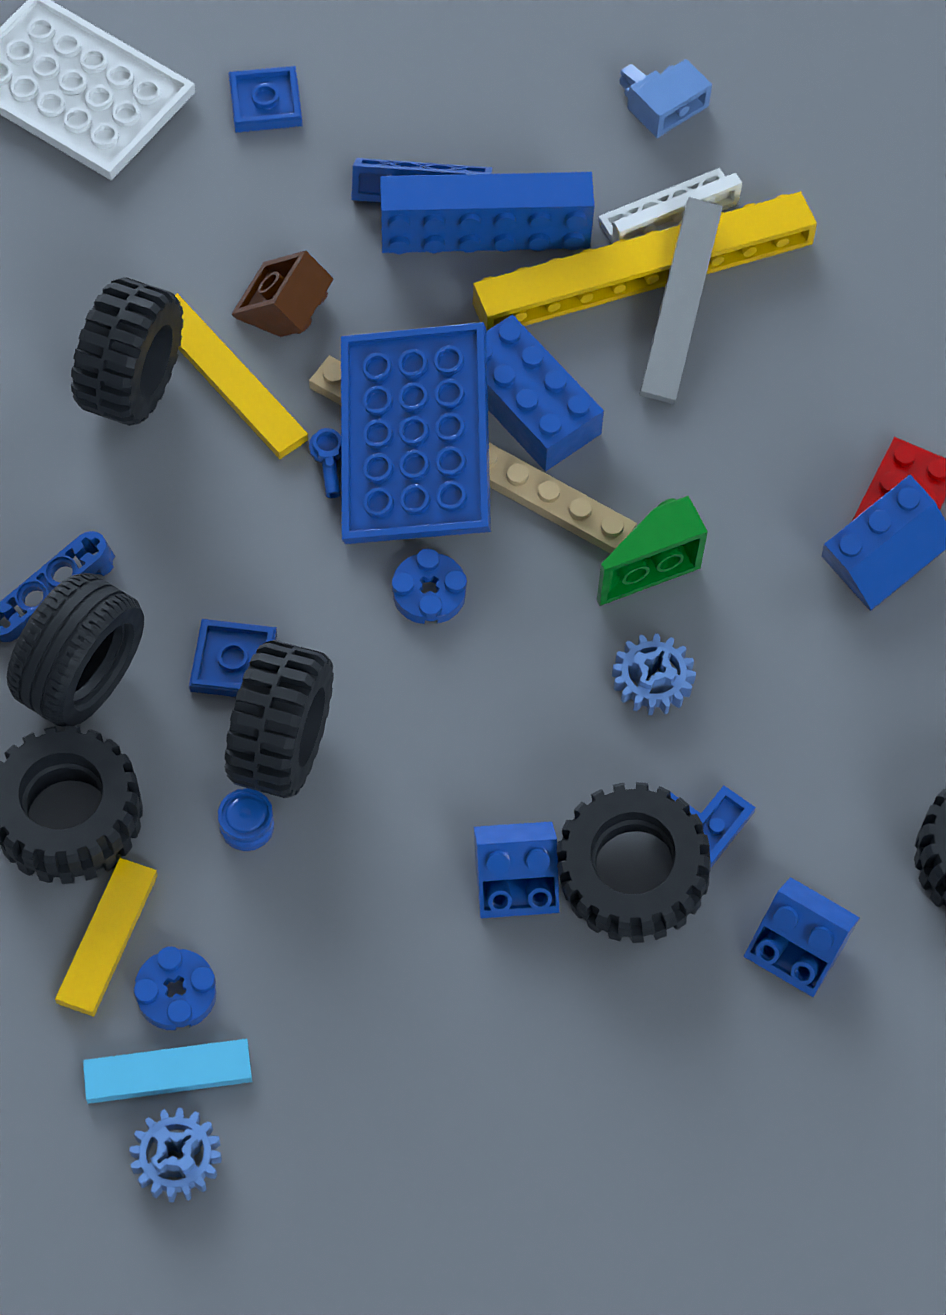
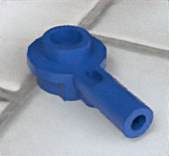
(326, 449)

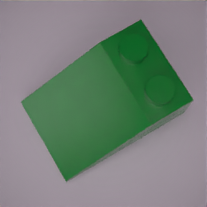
(657, 550)

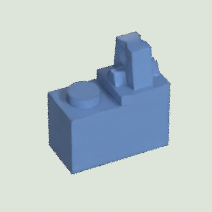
(665, 98)

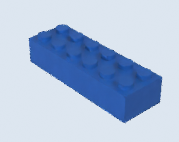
(486, 212)

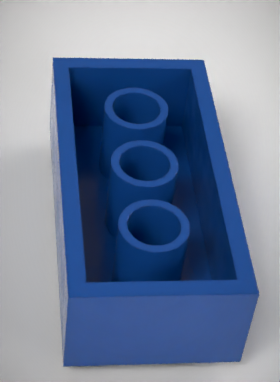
(537, 396)

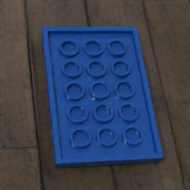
(414, 434)

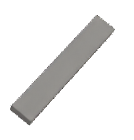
(681, 300)

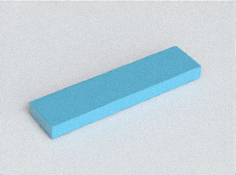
(167, 1071)

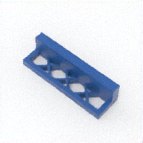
(367, 174)

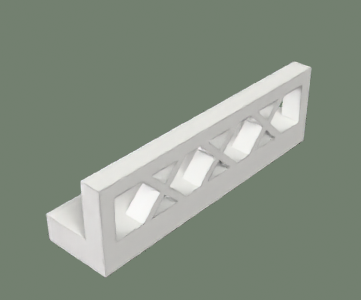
(668, 206)

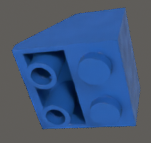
(516, 869)
(801, 936)

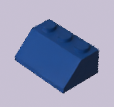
(888, 543)

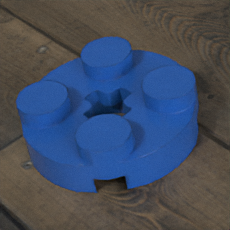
(429, 606)
(180, 1010)

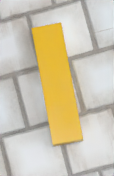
(106, 937)

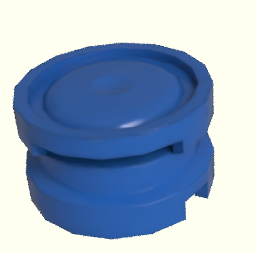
(246, 819)

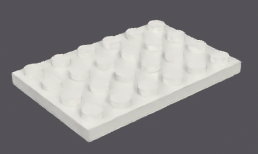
(83, 87)

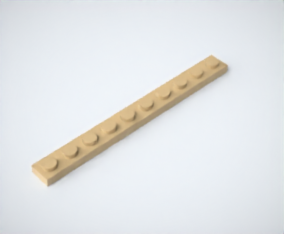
(524, 483)

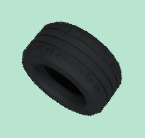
(75, 649)

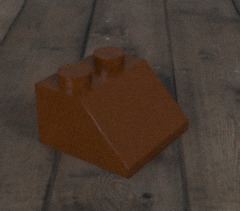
(284, 294)

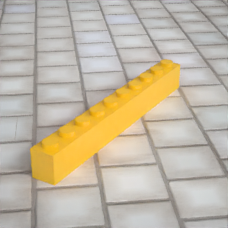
(639, 264)

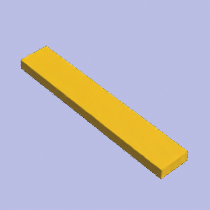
(238, 385)

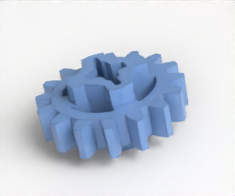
(665, 685)
(187, 1143)

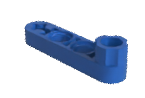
(43, 579)

